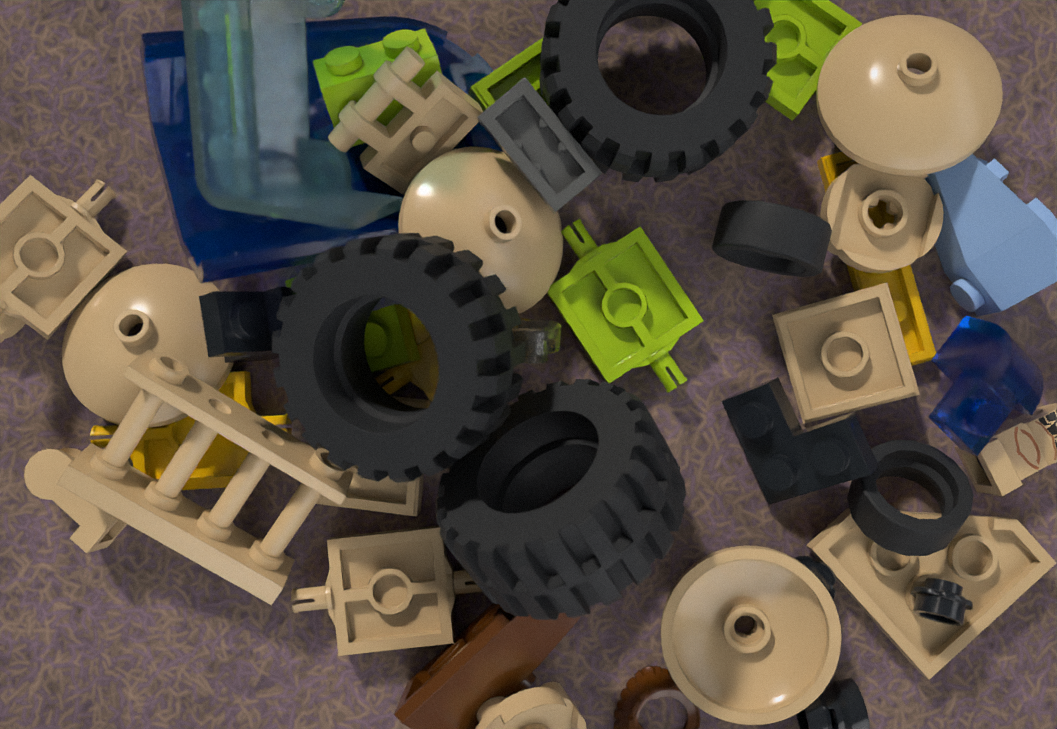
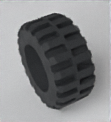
(647, 144)
(328, 366)
(590, 538)

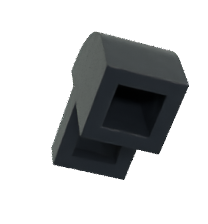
(242, 323)

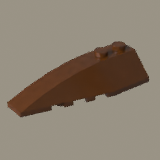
(484, 662)

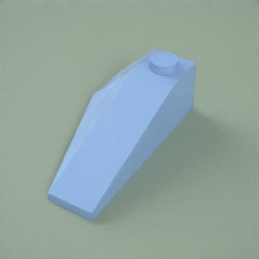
(990, 239)

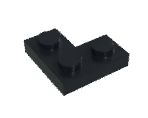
(793, 459)

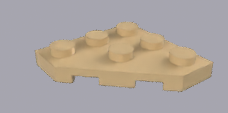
(988, 557)

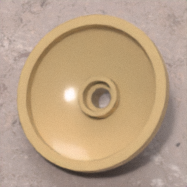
(902, 118)
(459, 201)
(100, 350)
(760, 672)

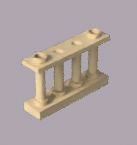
(169, 517)

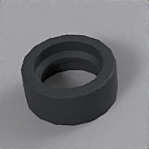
(772, 238)
(930, 470)

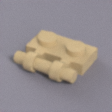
(424, 129)

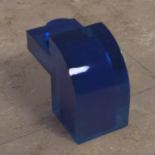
(988, 380)

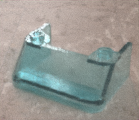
(254, 116)

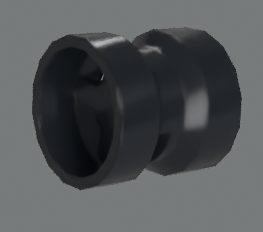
(836, 708)

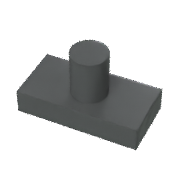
(539, 145)

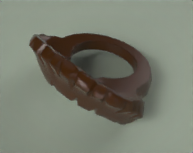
(647, 685)

